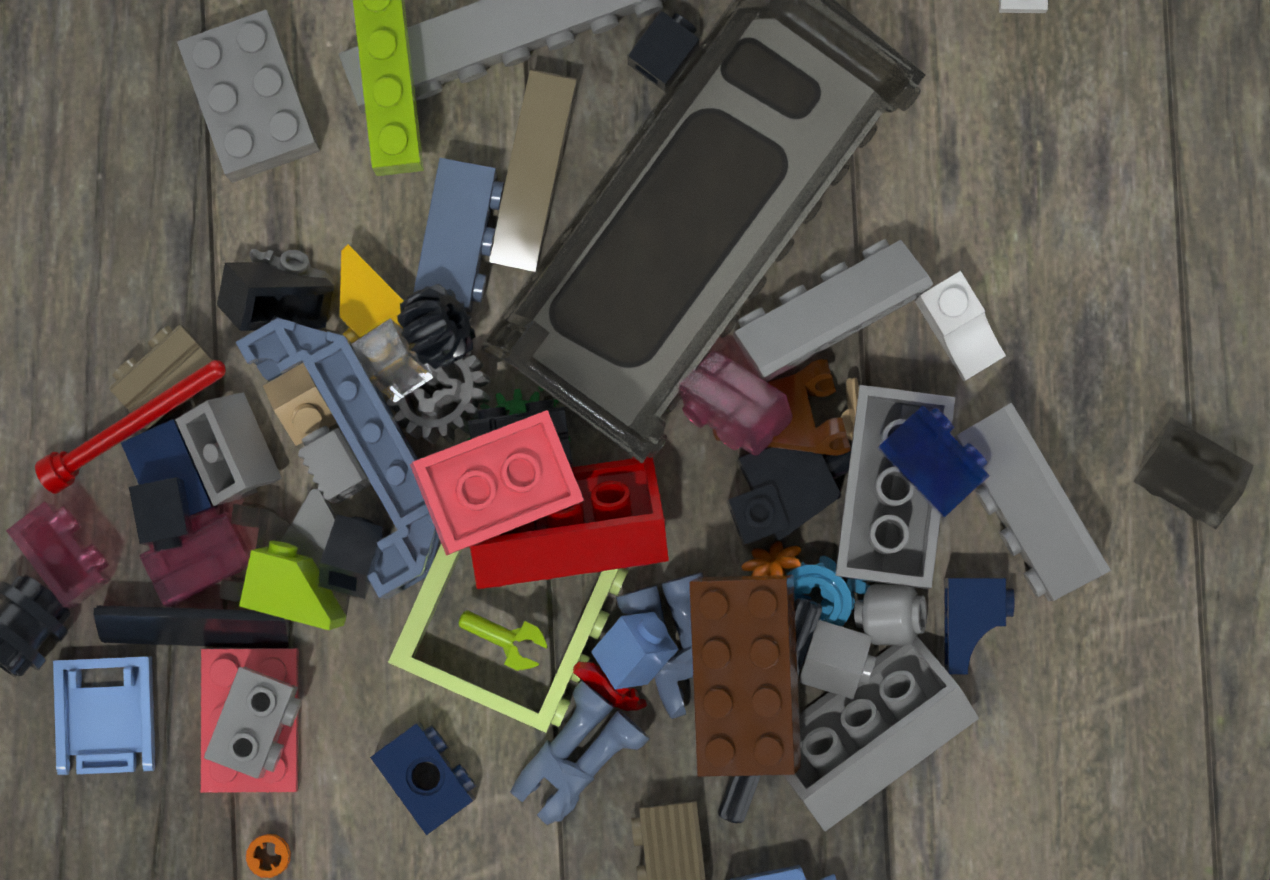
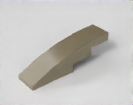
(533, 170)

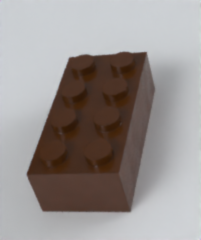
(745, 675)

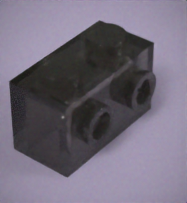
(1193, 473)

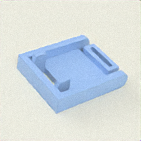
(104, 722)

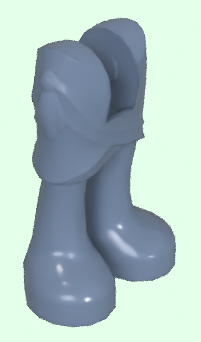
(681, 663)
(573, 777)

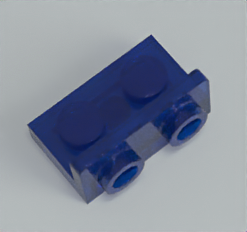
(935, 459)

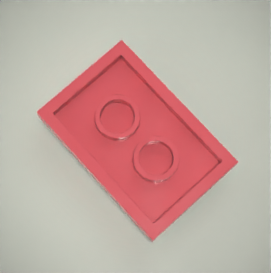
(496, 482)
(217, 677)

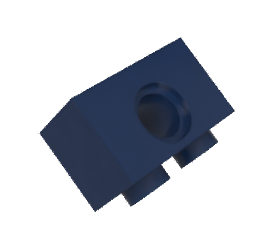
(398, 763)

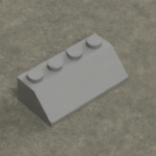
(832, 310)
(1032, 507)
(886, 522)
(880, 734)

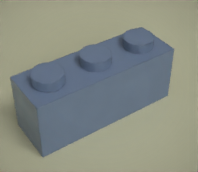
(459, 229)

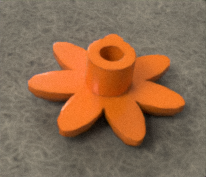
(773, 562)

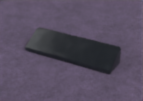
(191, 627)

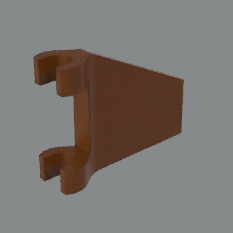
(802, 433)

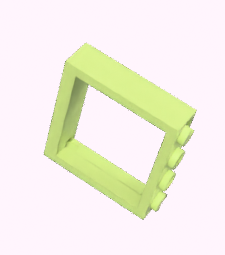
(555, 705)

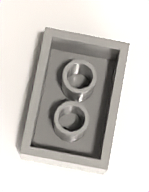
(248, 96)

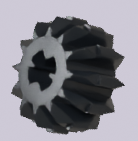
(436, 326)

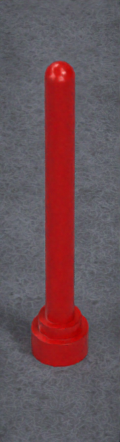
(59, 469)

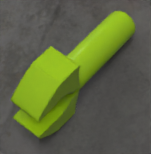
(504, 637)

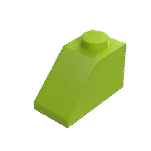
(287, 587)

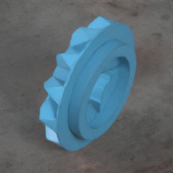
(839, 603)

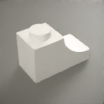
(960, 325)

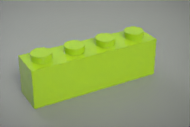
(388, 86)

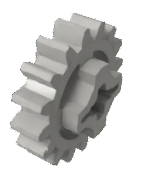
(448, 407)

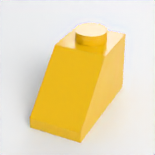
(364, 296)

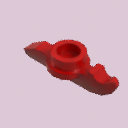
(624, 698)

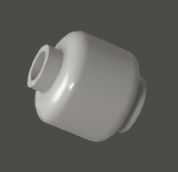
(891, 614)

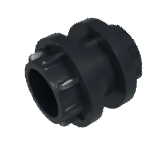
(26, 621)

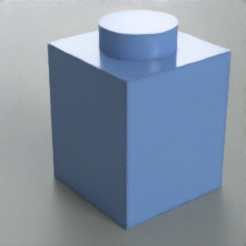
(634, 650)

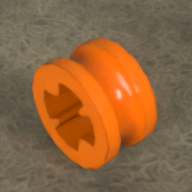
(255, 863)

